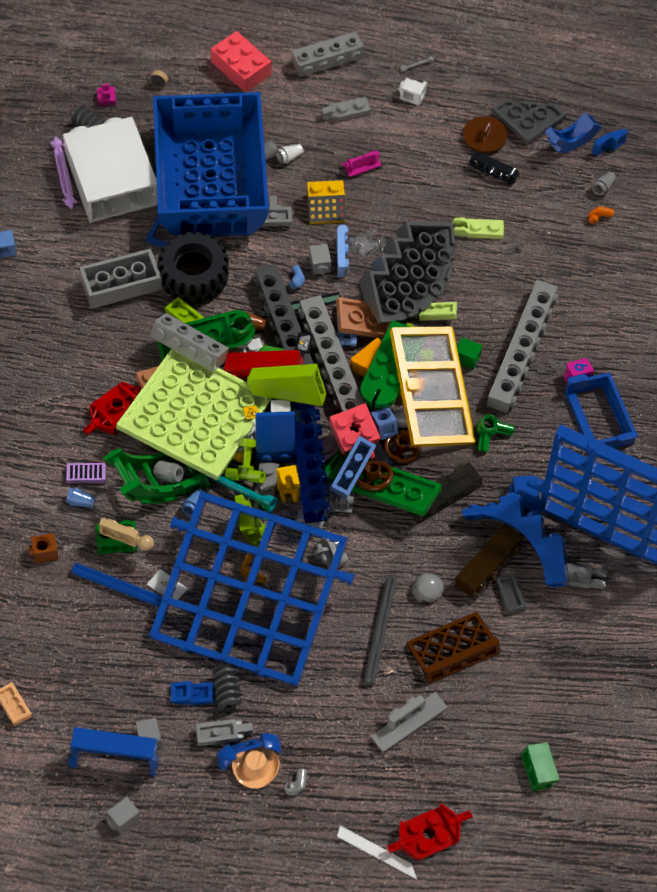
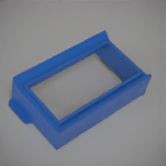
(584, 383)
(113, 744)

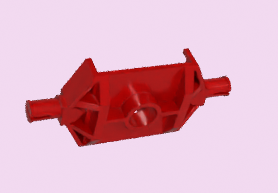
(106, 416)
(441, 821)

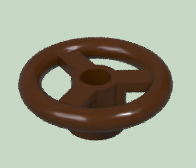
(402, 438)
(374, 473)

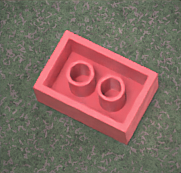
(241, 61)

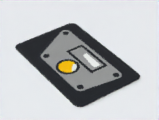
(304, 342)

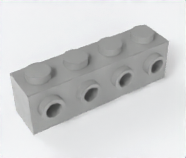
(327, 54)
(189, 342)

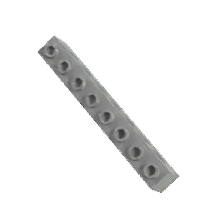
(315, 308)
(497, 397)

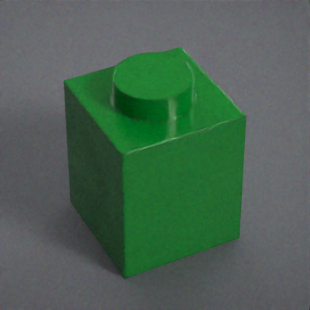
(469, 352)

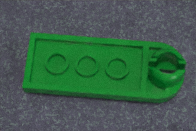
(222, 329)
(382, 375)

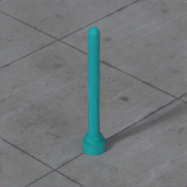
(267, 501)

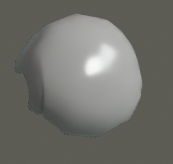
(427, 588)

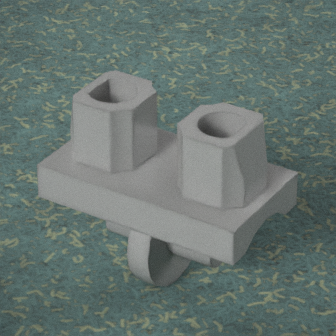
(326, 551)

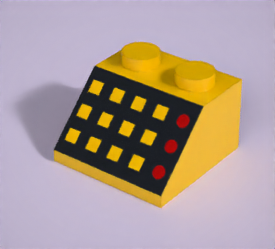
(326, 202)

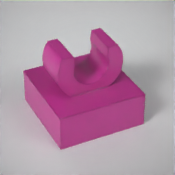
(106, 95)

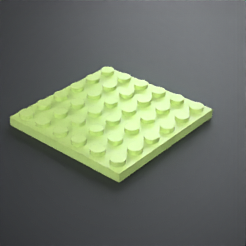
(192, 414)

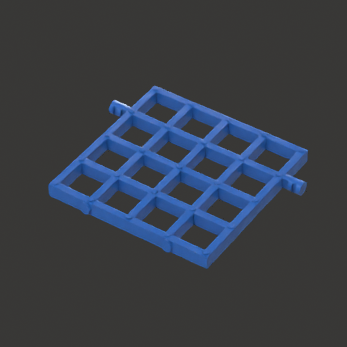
(587, 486)
(248, 588)

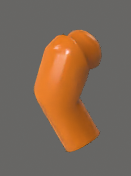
(598, 212)

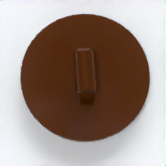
(485, 134)

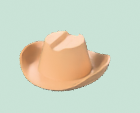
(256, 767)

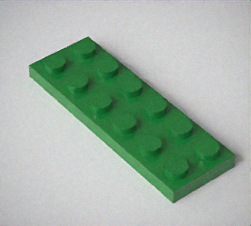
(405, 490)

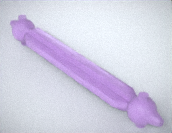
(63, 172)

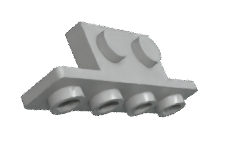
(408, 719)

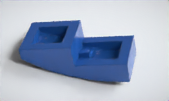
(611, 140)
(192, 694)

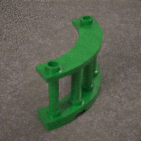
(155, 494)

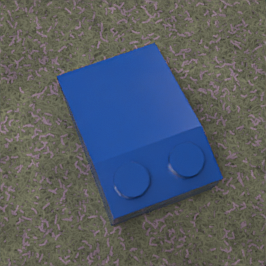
(275, 436)

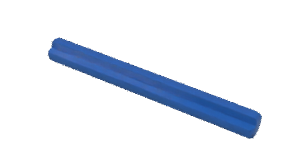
(117, 584)

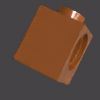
(49, 553)

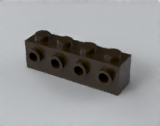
(489, 561)

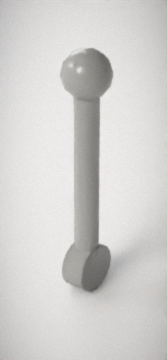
(404, 68)

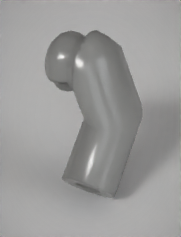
(297, 786)

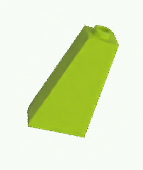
(289, 383)

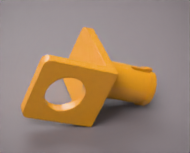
(245, 572)

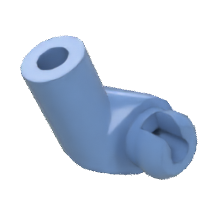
(298, 279)

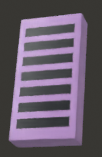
(86, 473)

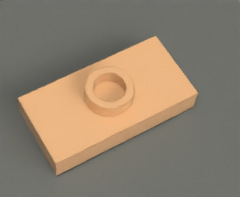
(14, 704)

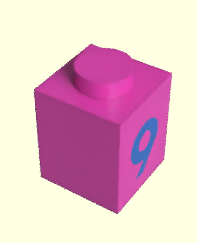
(577, 368)

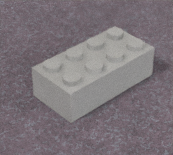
(120, 278)

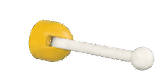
(239, 455)

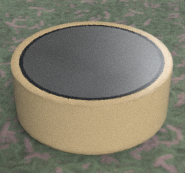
(158, 79)

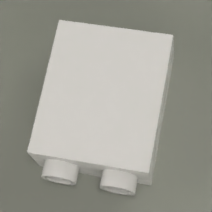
(110, 168)

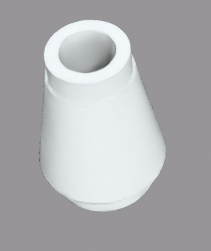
(288, 153)

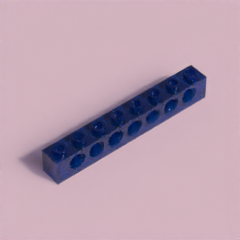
(310, 463)

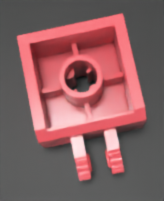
(358, 418)

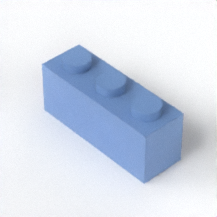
(352, 467)

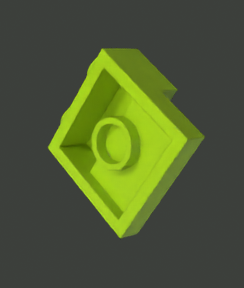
(249, 526)

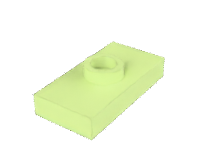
(439, 311)

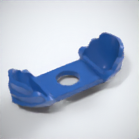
(229, 752)

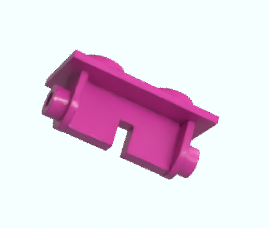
(362, 164)

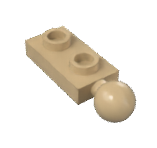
(125, 534)

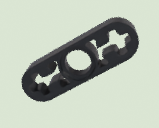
(485, 164)

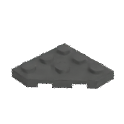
(528, 118)

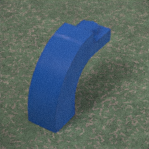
(574, 136)

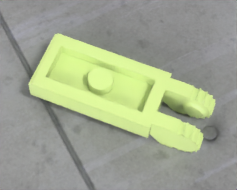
(479, 228)

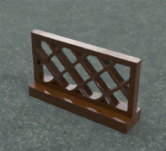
(464, 658)

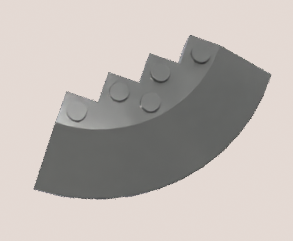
(410, 271)

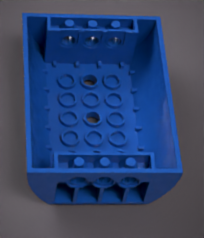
(238, 194)

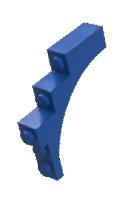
(550, 548)

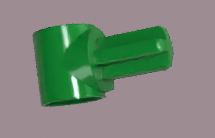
(486, 433)

